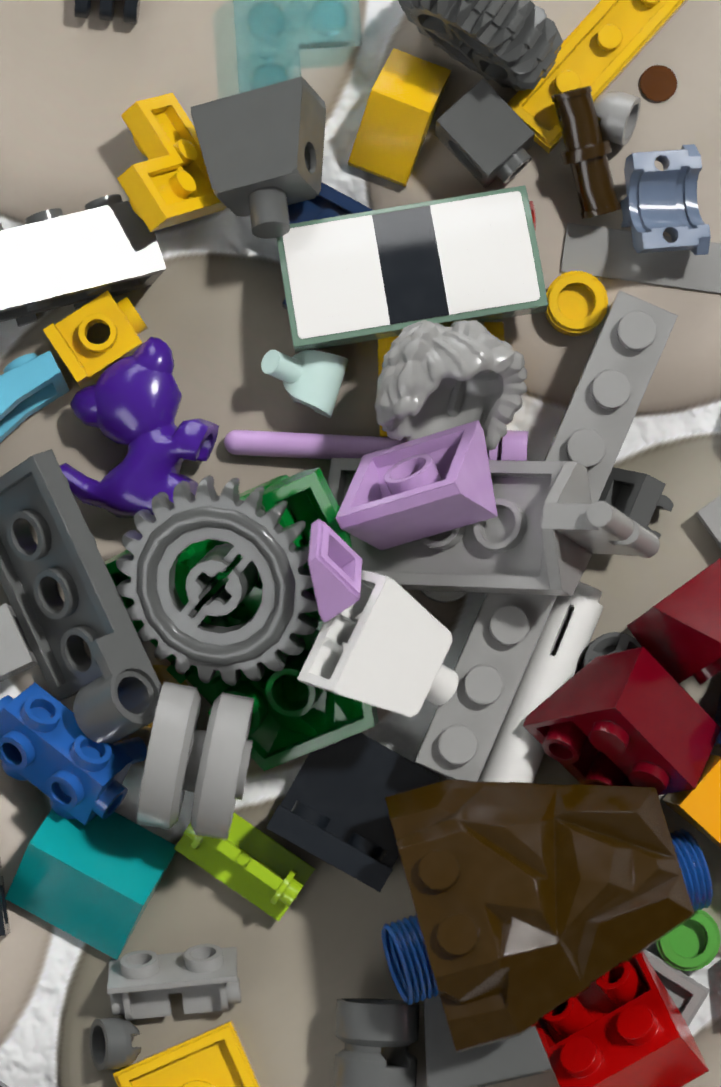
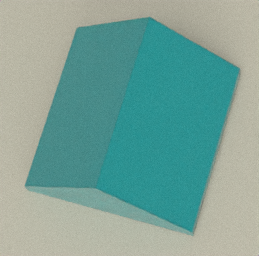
(91, 877)

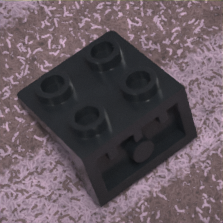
(341, 806)

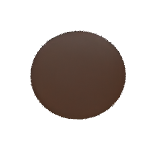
(658, 83)

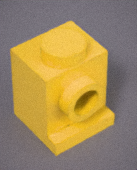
(90, 360)

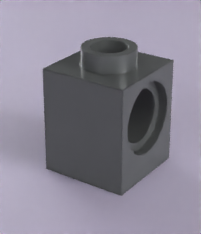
(486, 135)

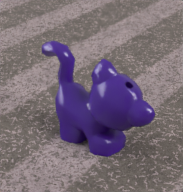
(138, 408)

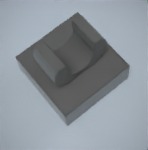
(635, 495)

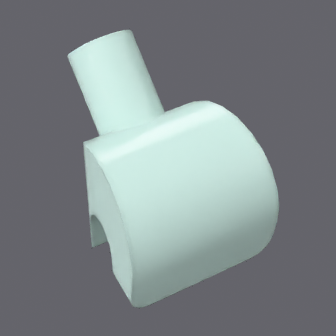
(308, 377)

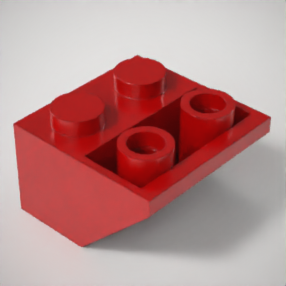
(621, 1034)

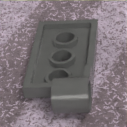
(118, 684)

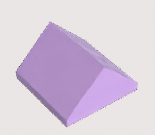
(420, 488)

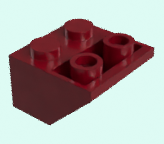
(686, 628)
(626, 725)

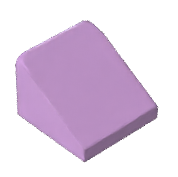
(333, 570)

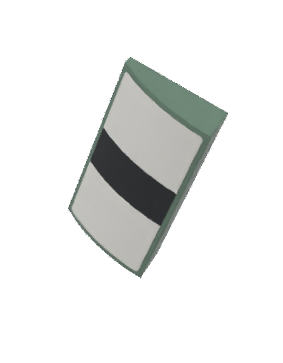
(410, 264)

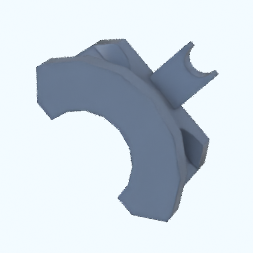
(664, 201)

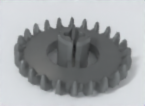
(264, 549)

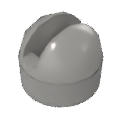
(617, 116)

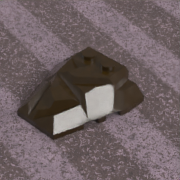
(533, 892)

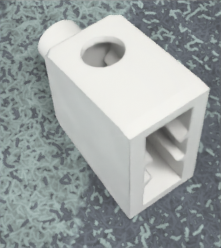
(383, 651)

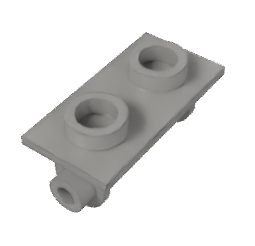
(203, 974)

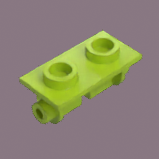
(249, 865)

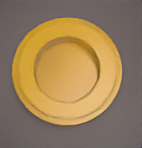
(576, 303)

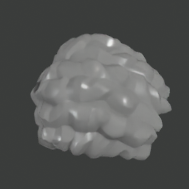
(448, 379)

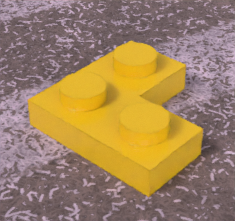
(174, 179)

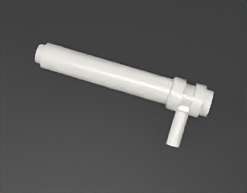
(553, 662)

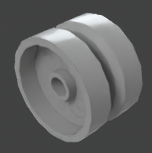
(196, 761)

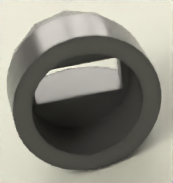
(112, 1043)

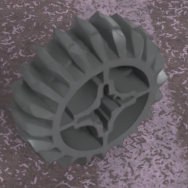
(493, 37)

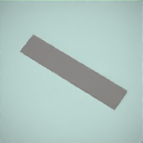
(612, 255)

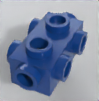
(52, 753)

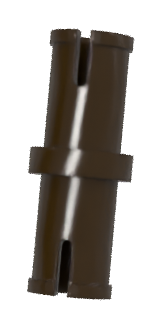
(586, 152)

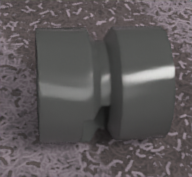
(376, 1043)

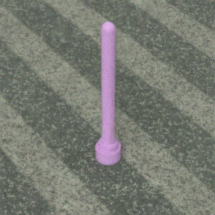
(327, 446)

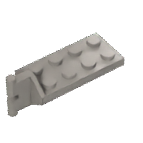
(532, 547)

